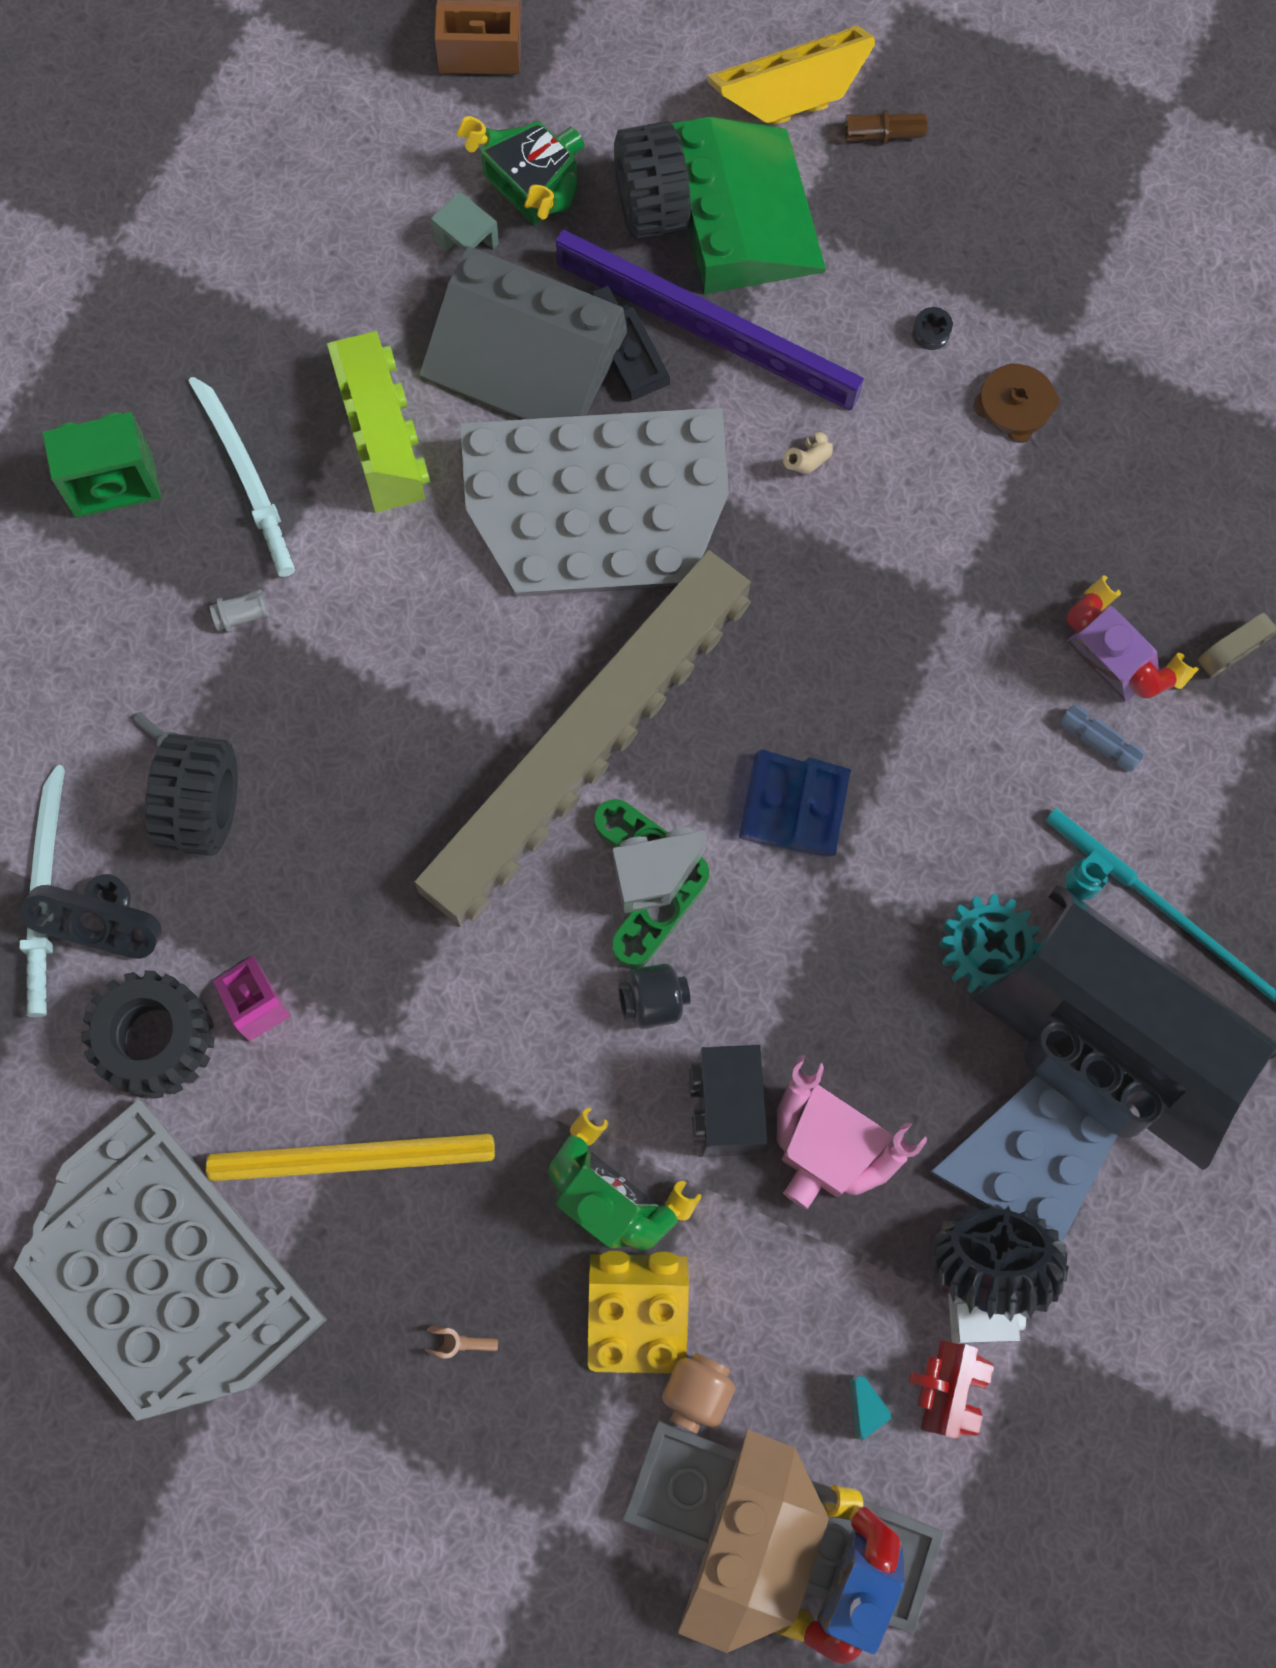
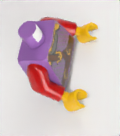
(1118, 649)

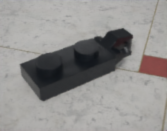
(636, 358)

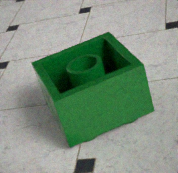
(101, 464)

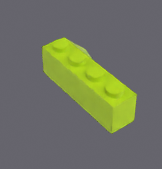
(377, 421)

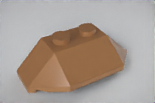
(757, 1549)

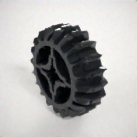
(1000, 1262)

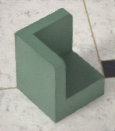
(463, 224)

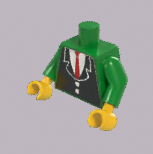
(527, 164)
(606, 1200)

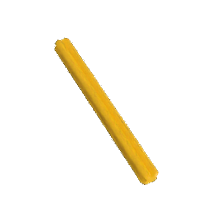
(350, 1157)

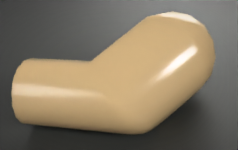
(807, 461)

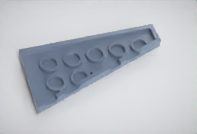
(1032, 1156)

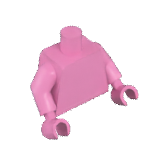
(833, 1142)

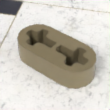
(1237, 645)

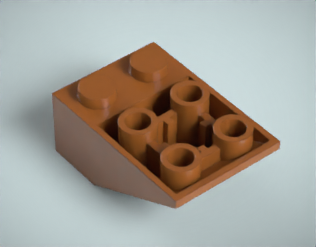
(478, 36)

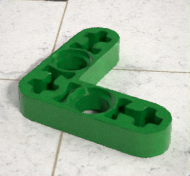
(681, 902)

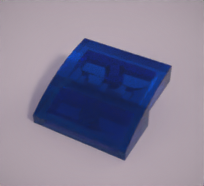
(795, 803)

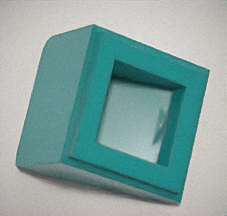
(867, 1408)

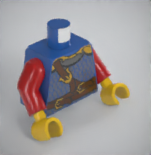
(862, 1589)

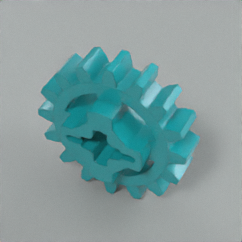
(979, 931)

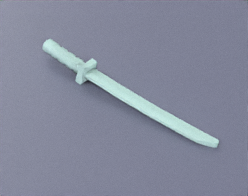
(264, 513)
(37, 943)

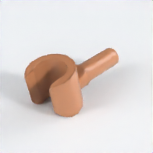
(455, 1342)

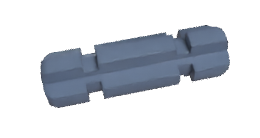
(1102, 738)

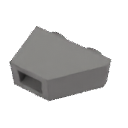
(656, 869)

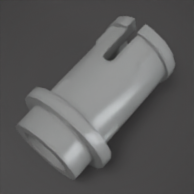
(239, 610)

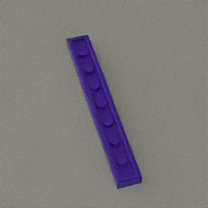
(708, 321)

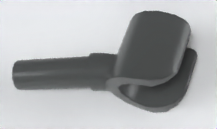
(157, 734)

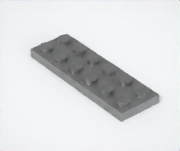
(684, 1488)

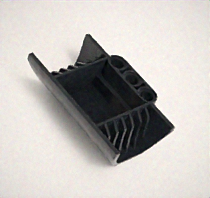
(1134, 1028)

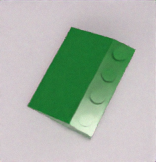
(746, 205)

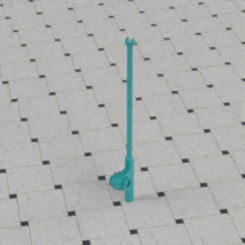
(1090, 876)

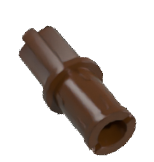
(884, 126)

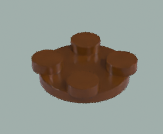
(1017, 400)

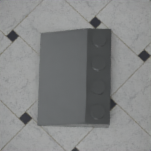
(521, 340)

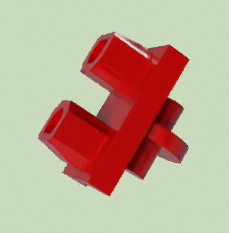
(947, 1388)

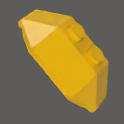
(796, 77)

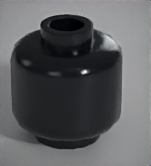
(653, 996)

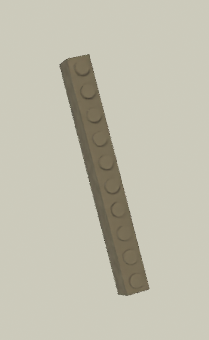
(583, 740)

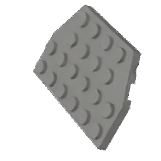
(596, 497)
(160, 1273)

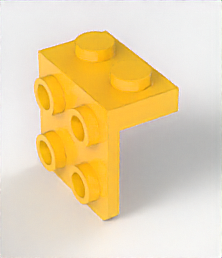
(637, 1312)

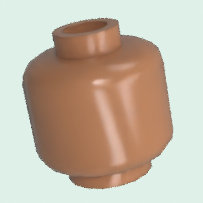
(698, 1392)

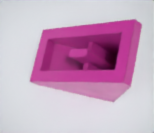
(250, 999)

